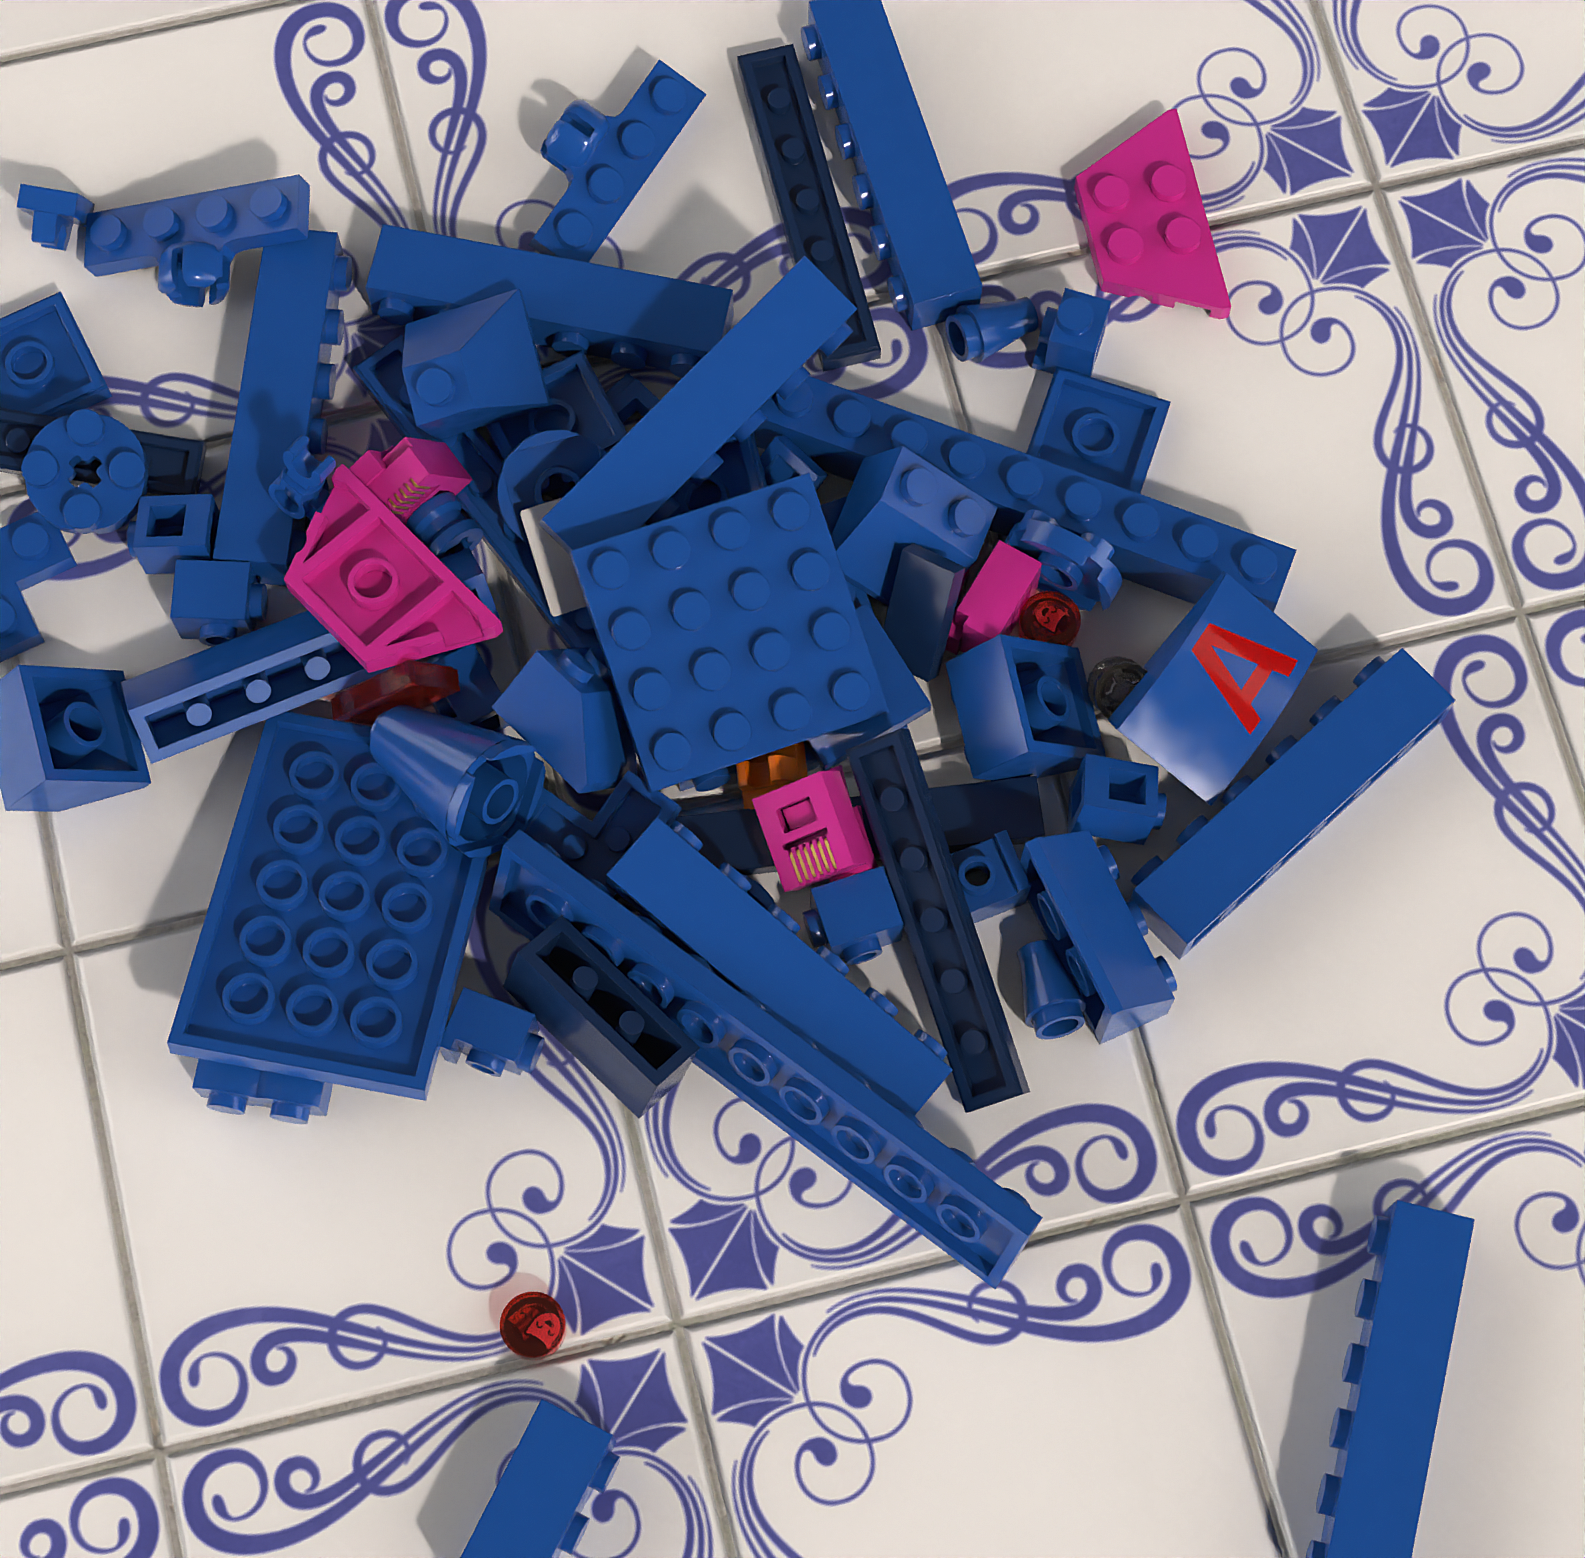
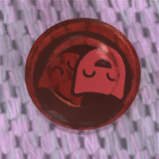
(1050, 619)
(533, 1326)

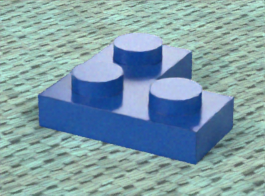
(28, 555)
(598, 844)

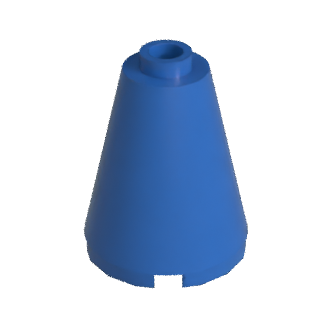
(459, 775)

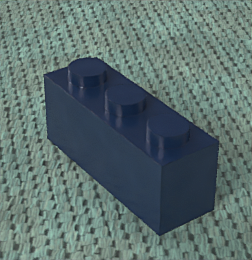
(600, 1016)

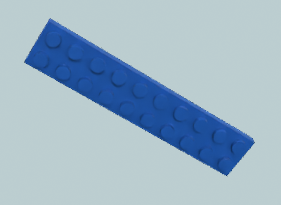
(778, 1068)

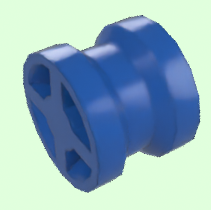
(443, 526)

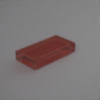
(406, 683)

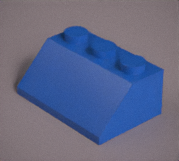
(1096, 933)

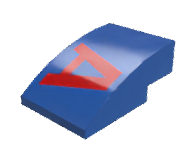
(1215, 688)

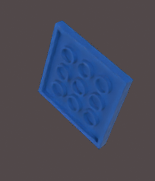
(729, 632)

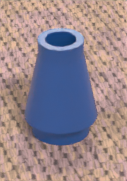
(988, 327)
(1049, 994)

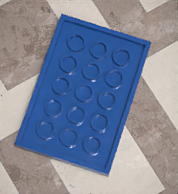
(329, 921)

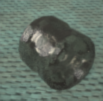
(1101, 680)

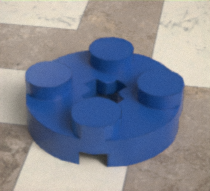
(86, 438)
(530, 465)
(1070, 562)

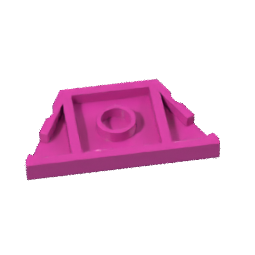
(1151, 222)
(381, 584)

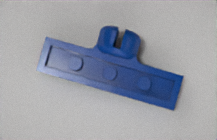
(610, 160)
(197, 235)

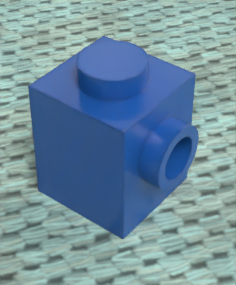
(216, 600)
(854, 916)

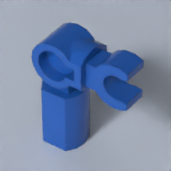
(303, 481)

